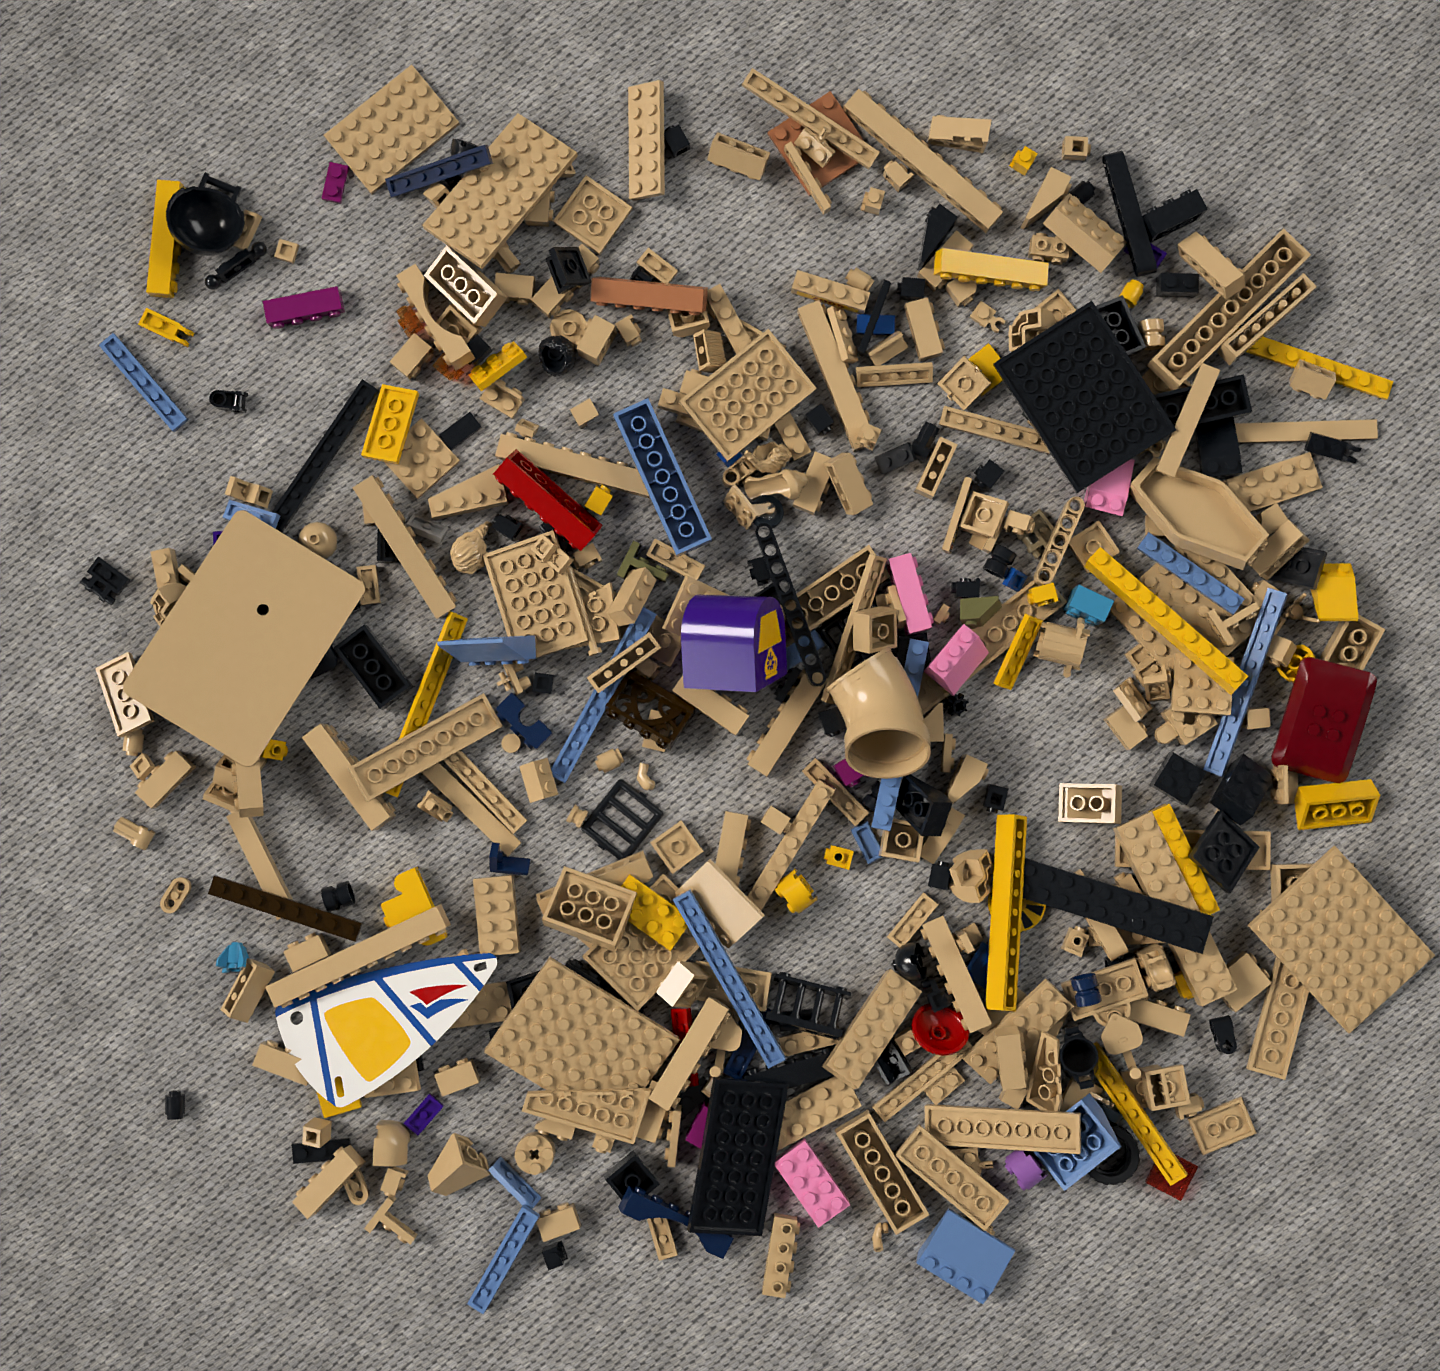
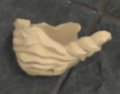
(769, 457)
(469, 550)

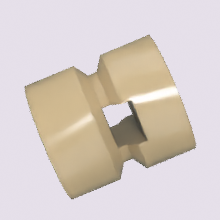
(1152, 333)

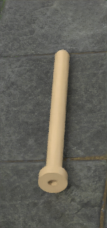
(594, 650)

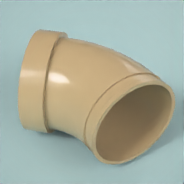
(881, 718)

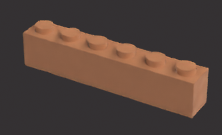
(649, 294)

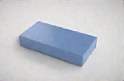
(867, 842)

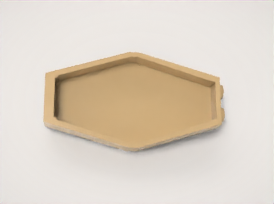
(1200, 515)

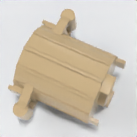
(1062, 644)

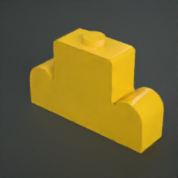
(413, 901)

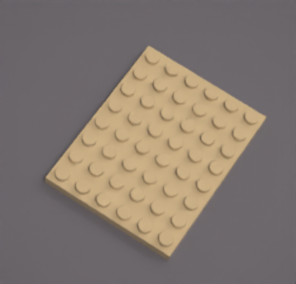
(1341, 939)
(579, 1036)

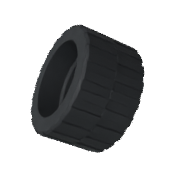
(1128, 1165)

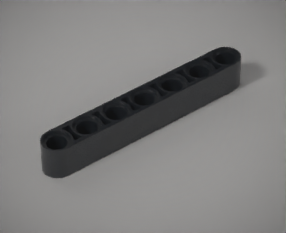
(1129, 214)

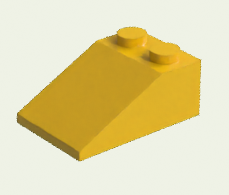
(1336, 593)

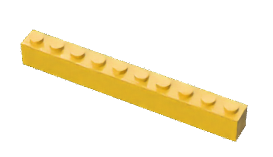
(1166, 621)
(1006, 912)

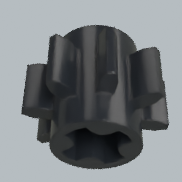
(959, 708)

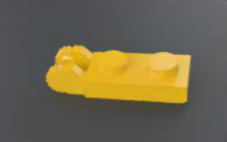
(164, 326)

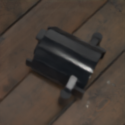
(1079, 1058)

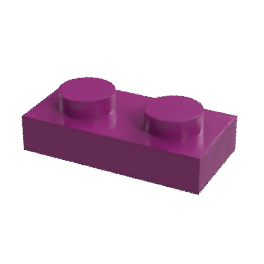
(335, 182)

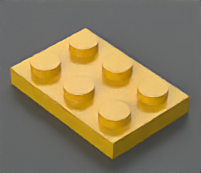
(497, 365)

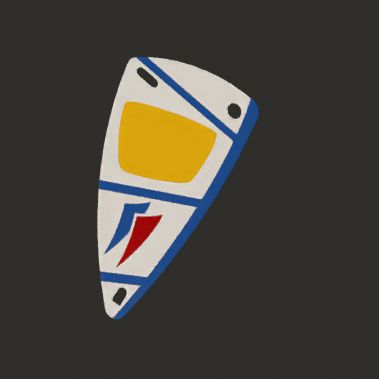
(378, 1022)

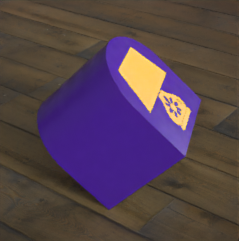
(733, 643)

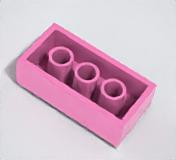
(908, 586)
(811, 1182)

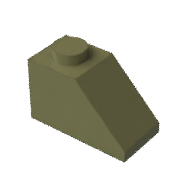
(979, 610)

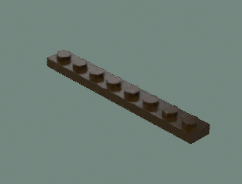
(285, 908)

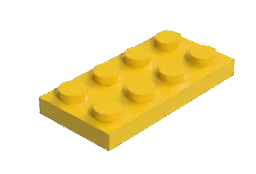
(390, 424)
(655, 914)

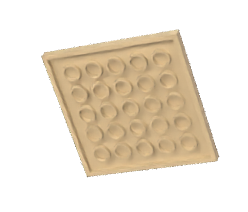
(1188, 605)

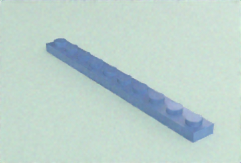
(1251, 665)
(596, 704)
(890, 787)
(729, 978)

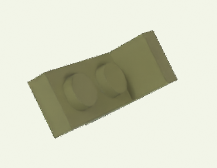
(630, 560)

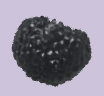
(557, 355)

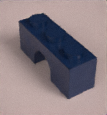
(510, 710)

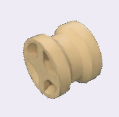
(577, 816)

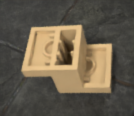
(221, 788)
(1159, 1086)

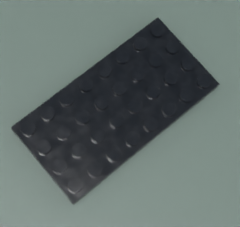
(737, 1156)

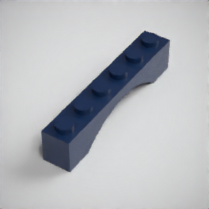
(643, 1206)

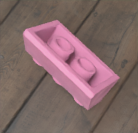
(957, 660)

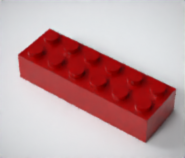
(547, 500)

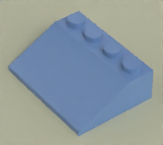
(491, 649)
(1097, 1144)
(965, 1256)

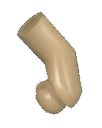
(877, 1236)

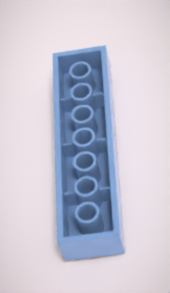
(662, 477)

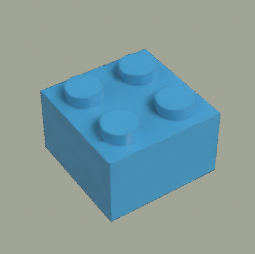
(1088, 605)

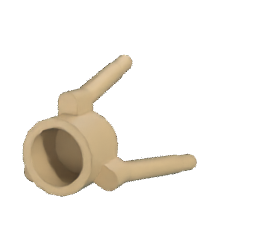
(1296, 611)

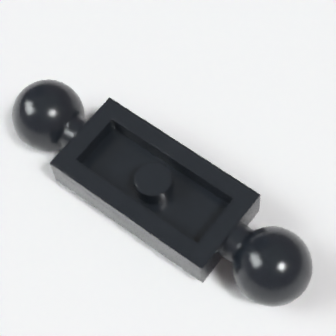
(235, 265)

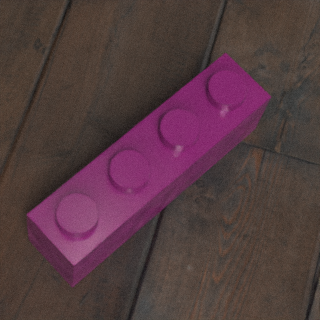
(303, 306)

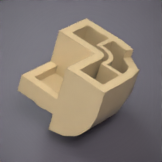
(1029, 325)
(165, 599)
(972, 875)
(390, 1144)

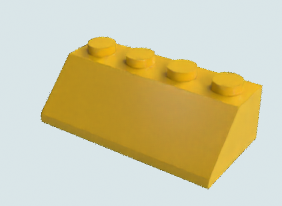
(1335, 804)

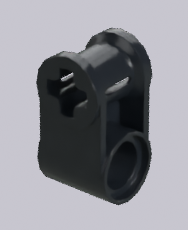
(233, 400)
(1223, 1031)

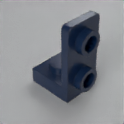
(506, 864)

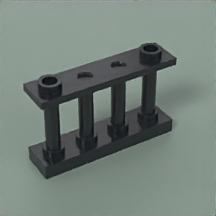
(794, 1020)

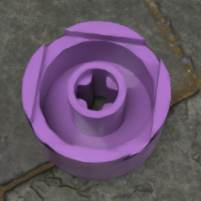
(1026, 1168)

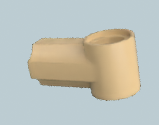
(507, 259)
(136, 834)

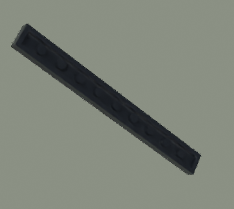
(324, 453)

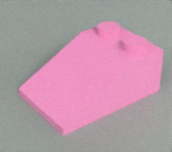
(1111, 491)

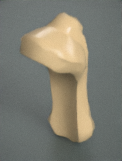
(785, 482)

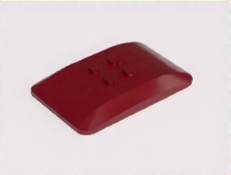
(1324, 719)

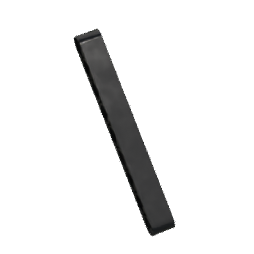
(783, 597)

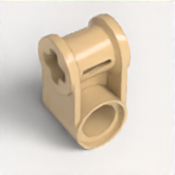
(740, 469)

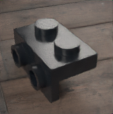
(892, 1063)

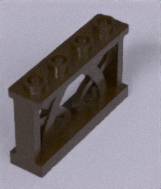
(644, 727)

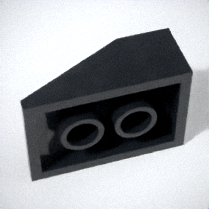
(938, 226)
(1218, 449)
(923, 806)

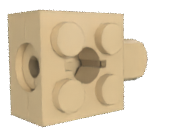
(1183, 726)

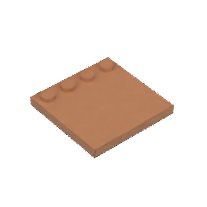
(790, 130)

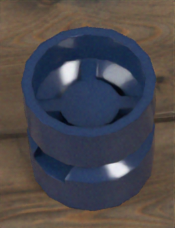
(1086, 992)

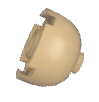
(319, 539)

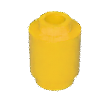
(1132, 292)

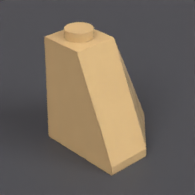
(457, 1166)

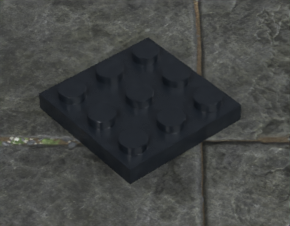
(1224, 851)

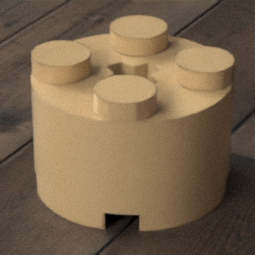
(538, 1163)

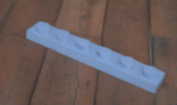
(143, 382)
(1190, 573)
(503, 1259)

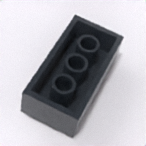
(373, 667)

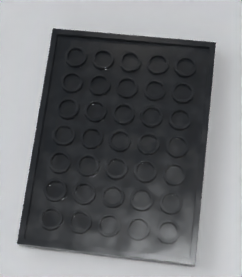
(1084, 397)

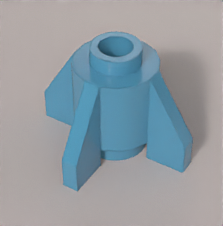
(233, 958)

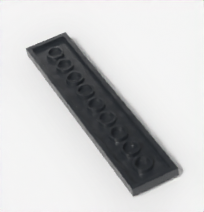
(1116, 906)

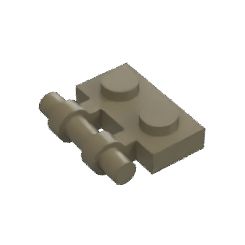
(1042, 531)

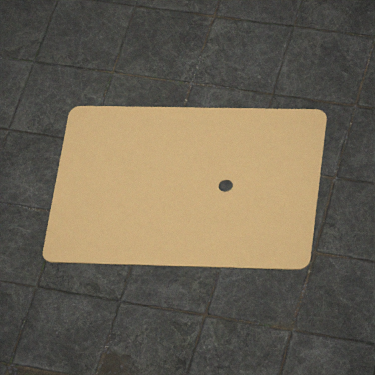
(224, 665)

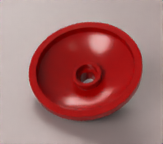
(945, 1024)

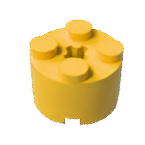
(796, 892)

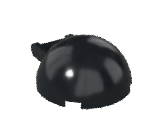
(205, 218)

